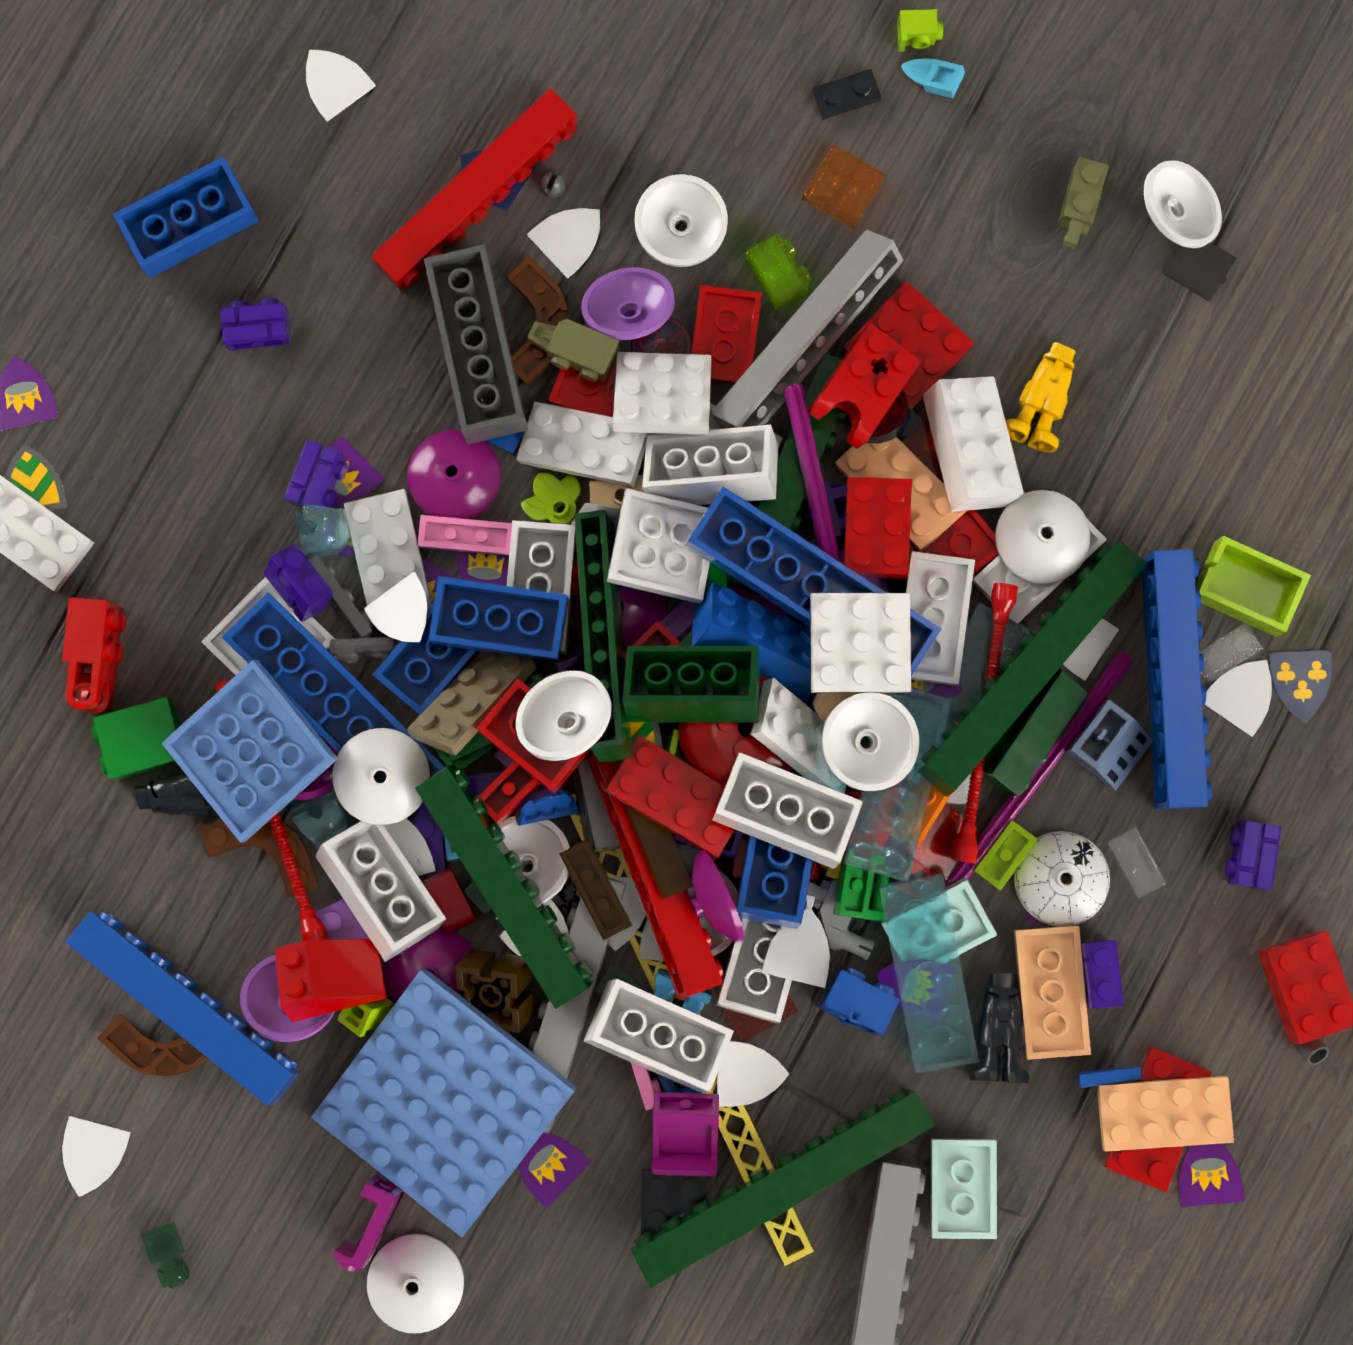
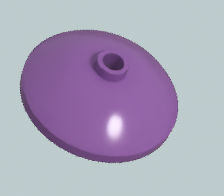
(628, 303)
(263, 1011)

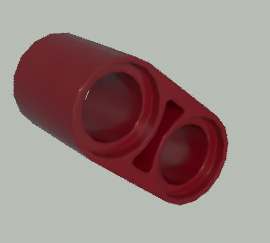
(450, 899)

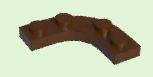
(549, 308)
(220, 839)
(147, 1055)

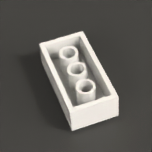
(972, 443)
(698, 466)
(543, 560)
(787, 810)
(380, 888)
(744, 984)
(658, 1036)

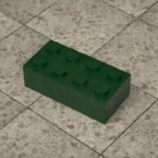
(692, 684)

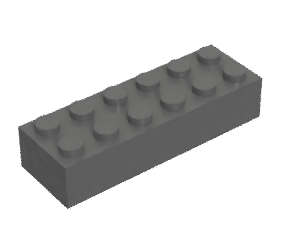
(475, 344)

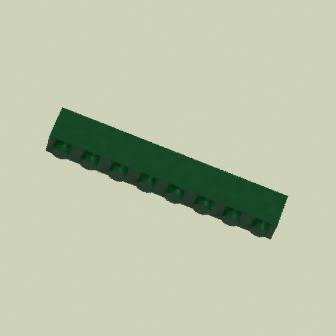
(790, 481)
(602, 627)
(504, 885)

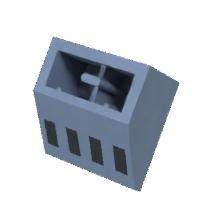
(1110, 744)

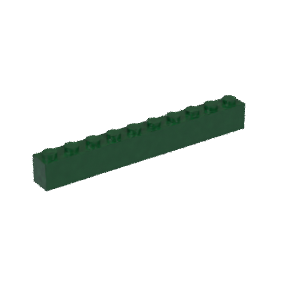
(1031, 669)
(780, 1187)

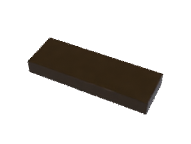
(660, 854)
(595, 889)

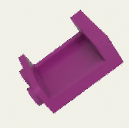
(685, 1134)
(386, 1196)

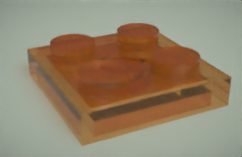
(843, 186)

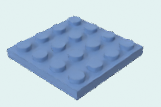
(249, 751)

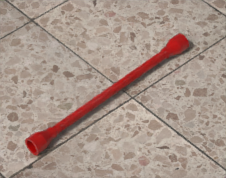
(965, 844)
(311, 925)

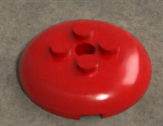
(715, 747)

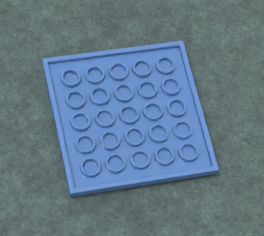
(443, 1102)

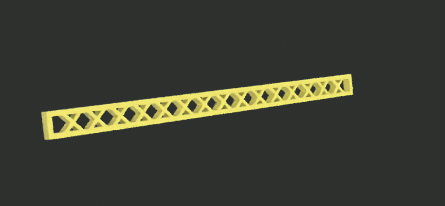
(742, 1113)

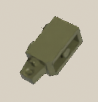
(1081, 199)
(576, 348)

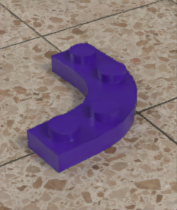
(430, 829)

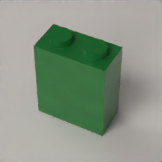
(134, 738)

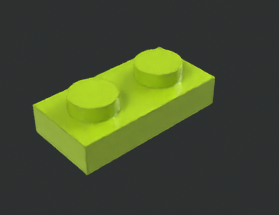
(1006, 855)

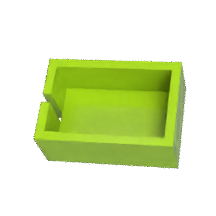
(1251, 586)

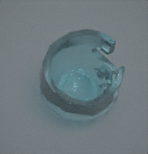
(322, 530)
(321, 818)

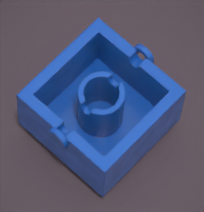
(864, 1004)

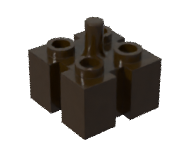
(497, 987)

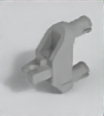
(834, 925)

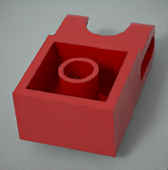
(861, 391)
(92, 652)

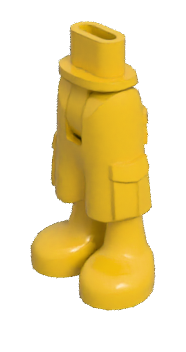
(1047, 396)

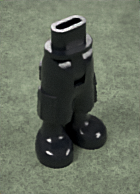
(172, 796)
(1000, 1027)

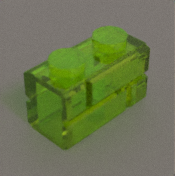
(778, 271)

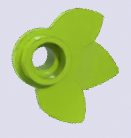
(550, 495)

